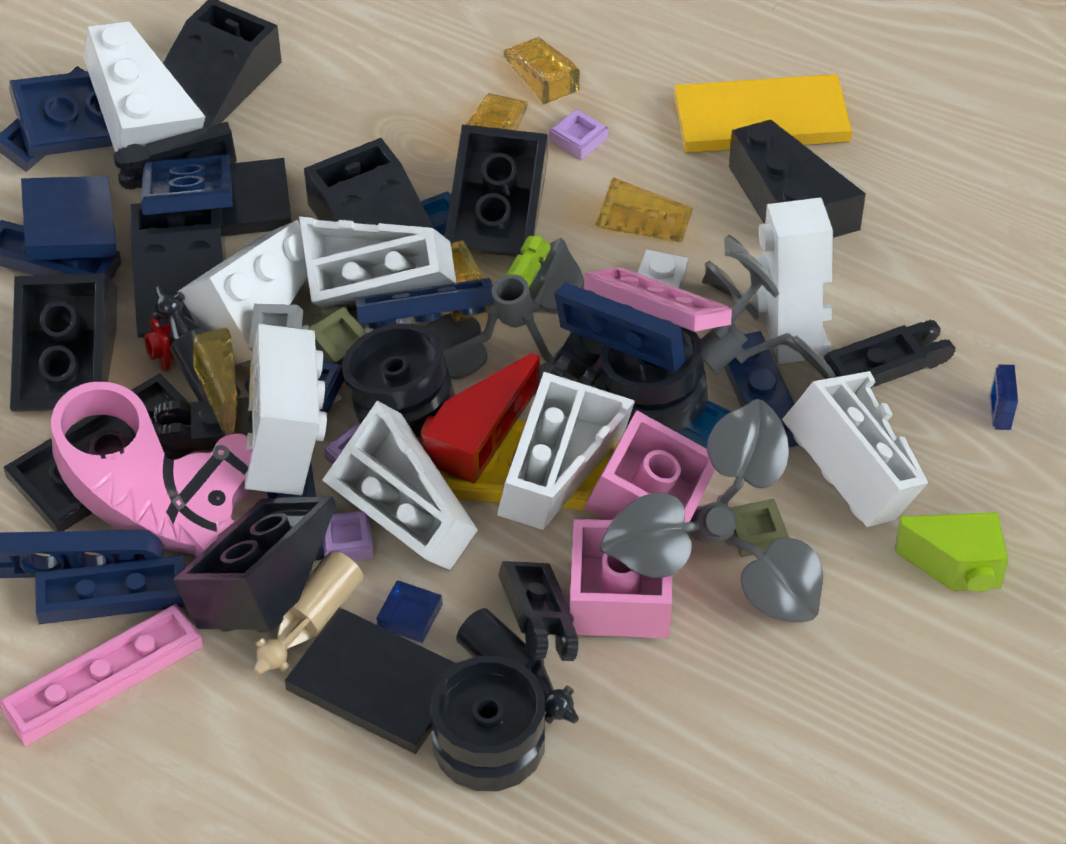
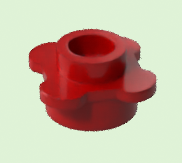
(158, 343)

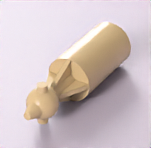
(322, 595)

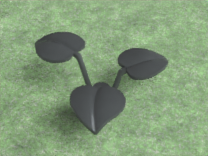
(513, 307)
(726, 342)
(653, 538)

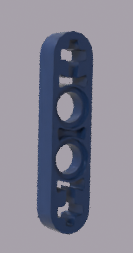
(69, 550)

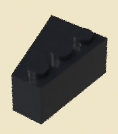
(781, 169)

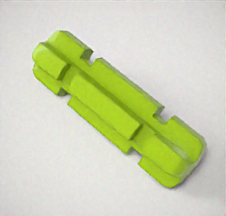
(528, 265)

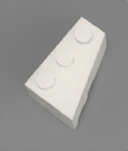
(135, 88)
(368, 260)
(799, 260)
(259, 273)
(284, 408)
(560, 447)
(856, 447)
(401, 488)

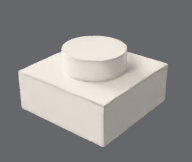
(664, 267)

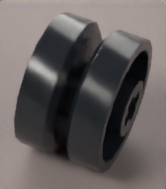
(400, 369)
(660, 393)
(488, 723)

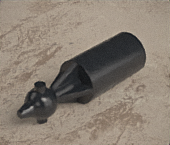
(182, 336)
(488, 636)

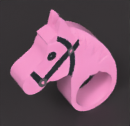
(178, 500)

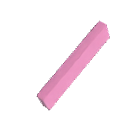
(658, 299)
(100, 674)

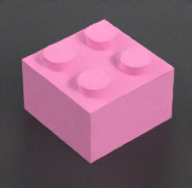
(647, 462)
(609, 595)

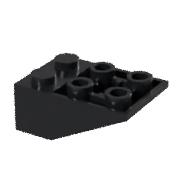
(223, 57)
(364, 188)
(171, 253)

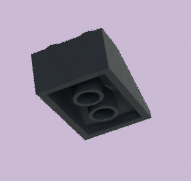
(497, 189)
(60, 336)
(256, 565)

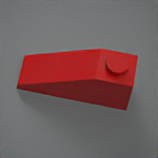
(478, 419)

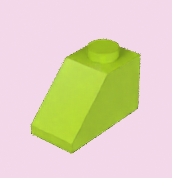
(956, 549)

